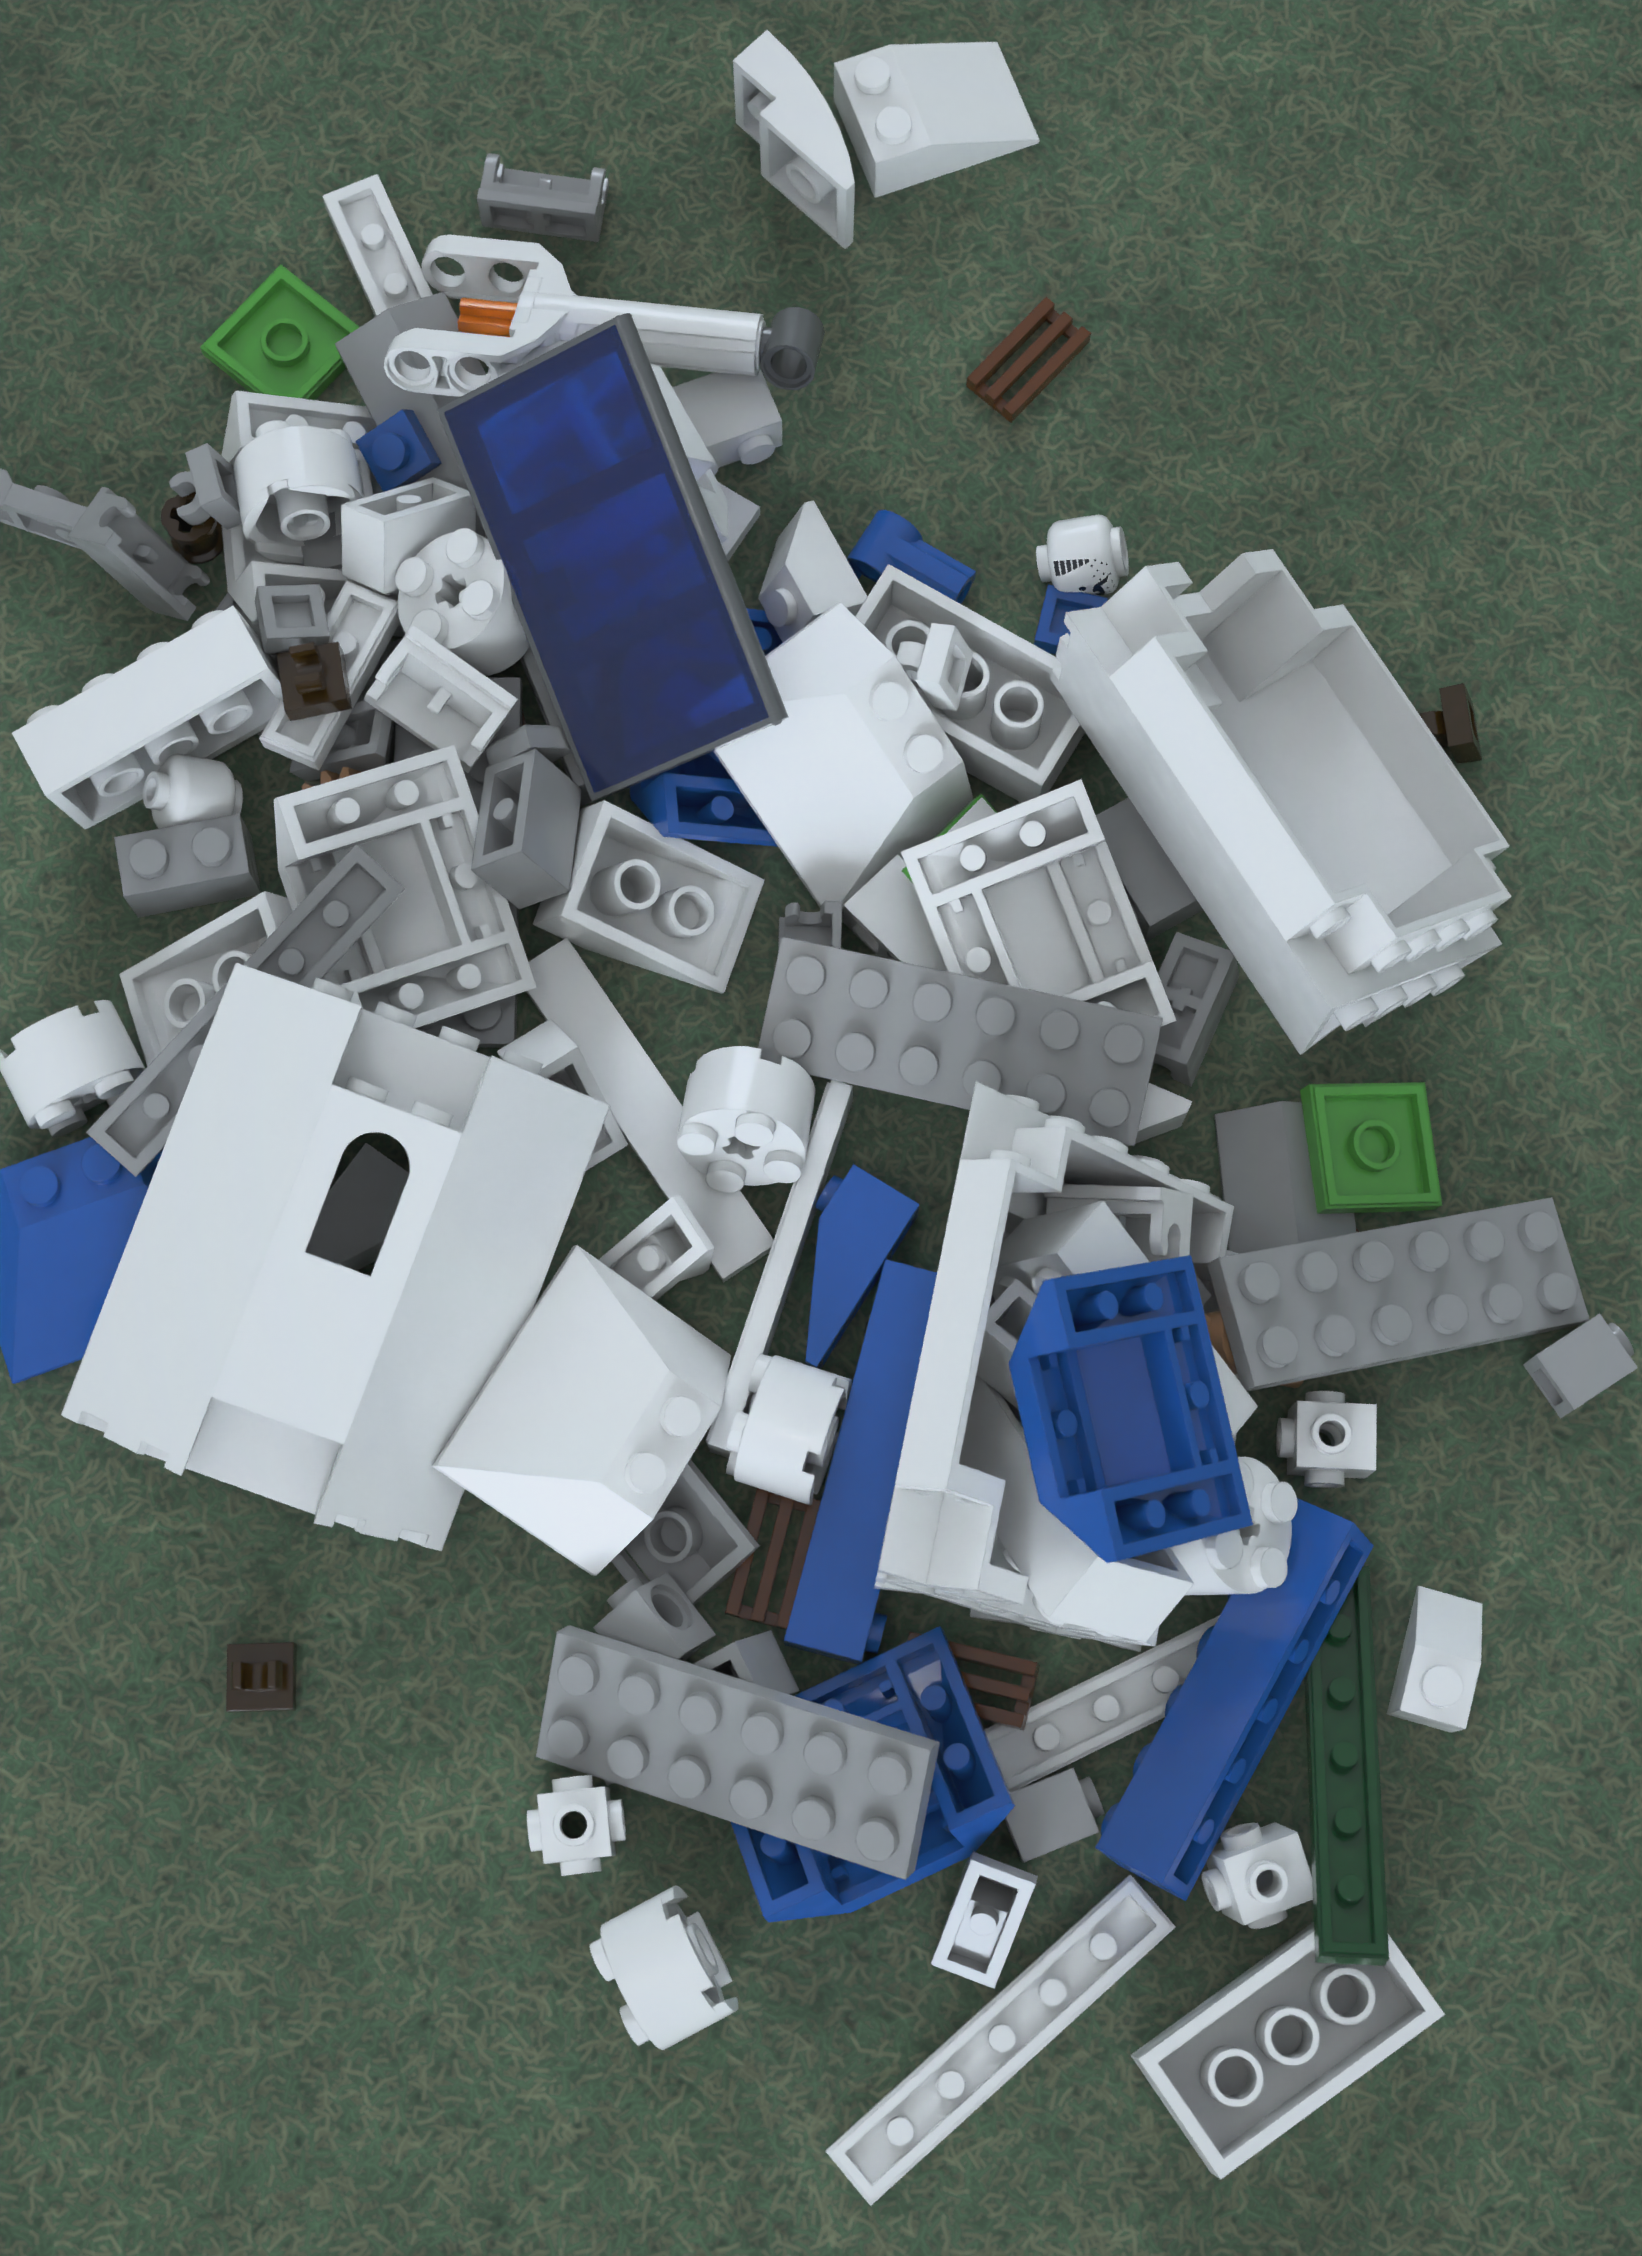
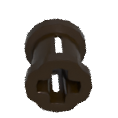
(204, 539)

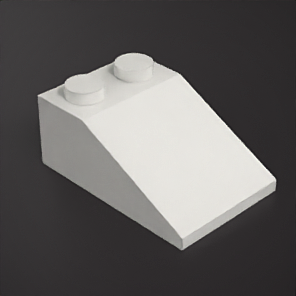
(929, 110)
(652, 900)
(184, 976)

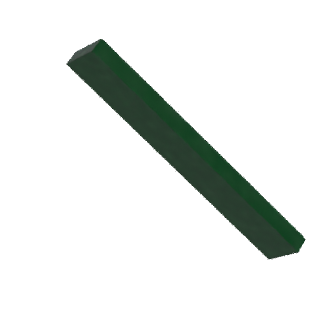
(1346, 1790)

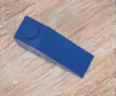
(856, 1233)

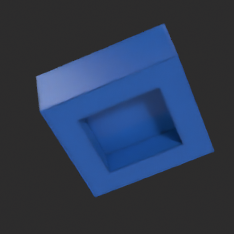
(398, 451)
(1051, 621)

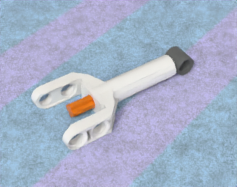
(526, 318)

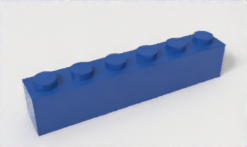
(836, 1587)
(1231, 1707)

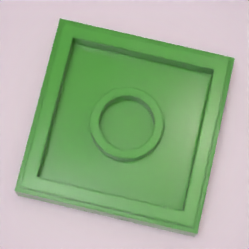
(281, 340)
(1370, 1147)

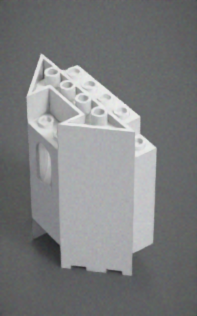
(1288, 789)
(293, 1369)
(943, 1512)

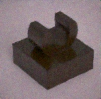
(313, 680)
(1455, 724)
(261, 1677)

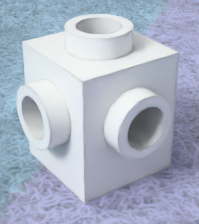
(1351, 1432)
(603, 1818)
(1257, 1874)

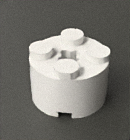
(290, 485)
(462, 601)
(70, 1067)
(746, 1119)
(788, 1428)
(1250, 1556)
(664, 1970)

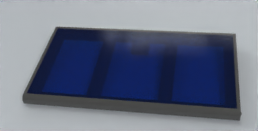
(612, 559)

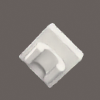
(939, 665)

